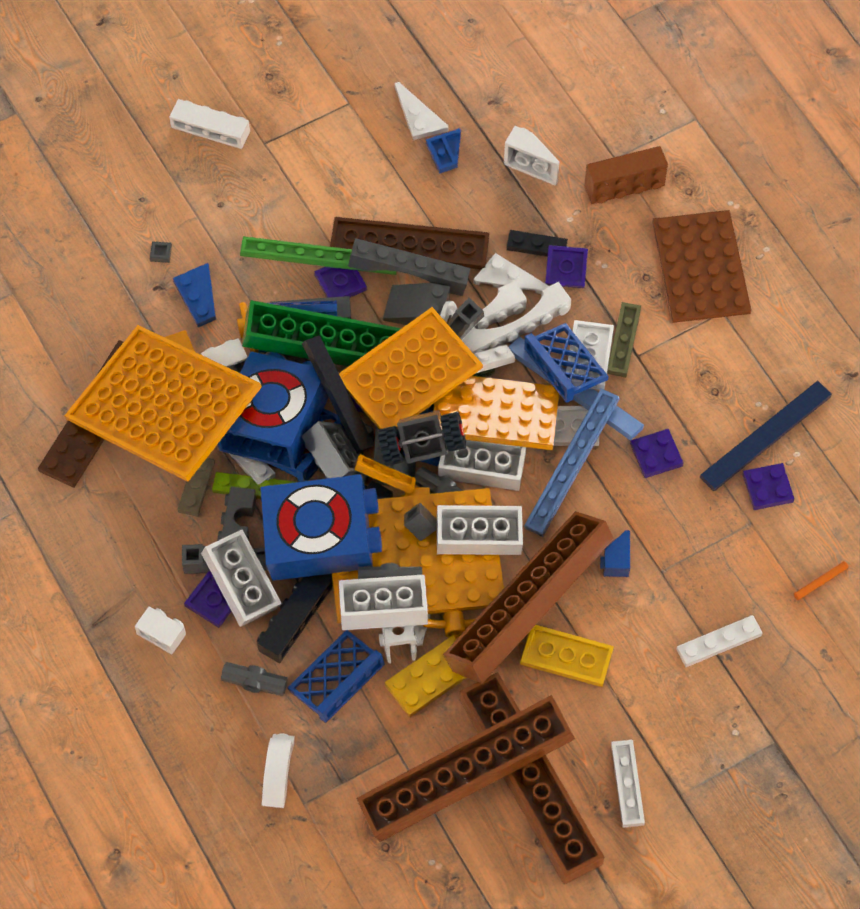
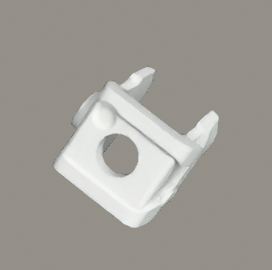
(389, 639)

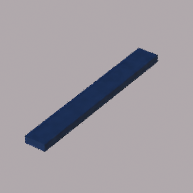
(765, 436)

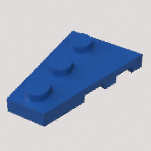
(197, 294)

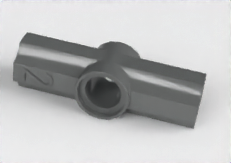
(437, 484)
(387, 570)
(254, 679)

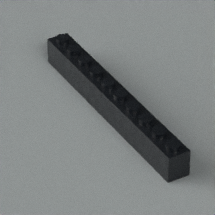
(300, 606)

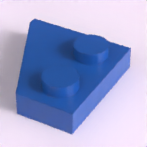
(445, 150)

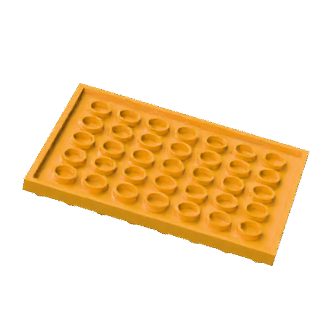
(163, 402)
(450, 579)

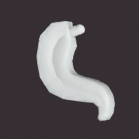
(448, 310)

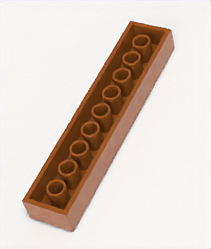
(528, 597)
(465, 768)
(537, 788)

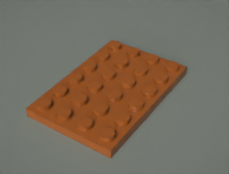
(701, 266)

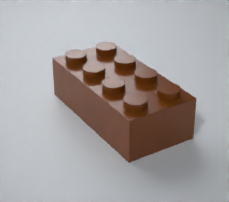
(626, 175)

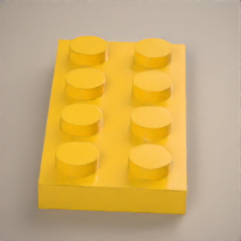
(567, 655)
(424, 679)

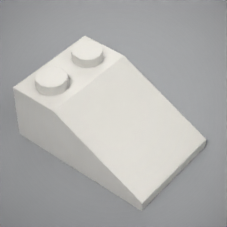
(530, 156)

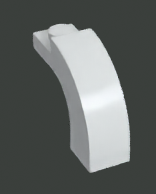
(277, 770)

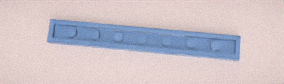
(619, 419)
(571, 462)

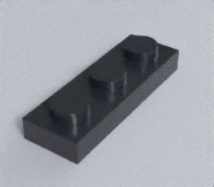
(532, 243)

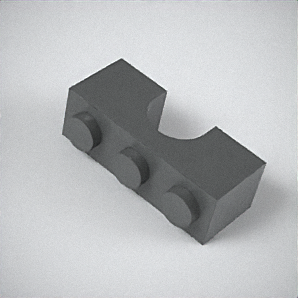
(239, 503)

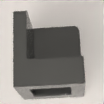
(420, 521)

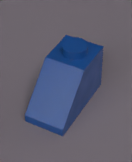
(617, 557)

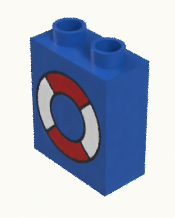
(278, 413)
(319, 527)

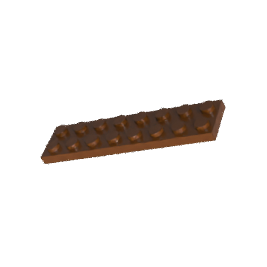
(444, 244)
(72, 449)

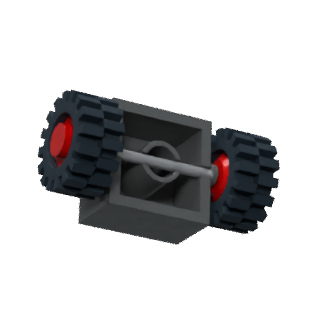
(422, 437)

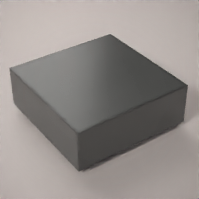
(160, 252)

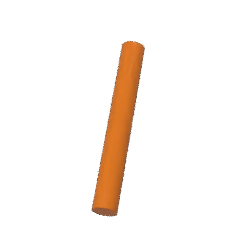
(821, 580)

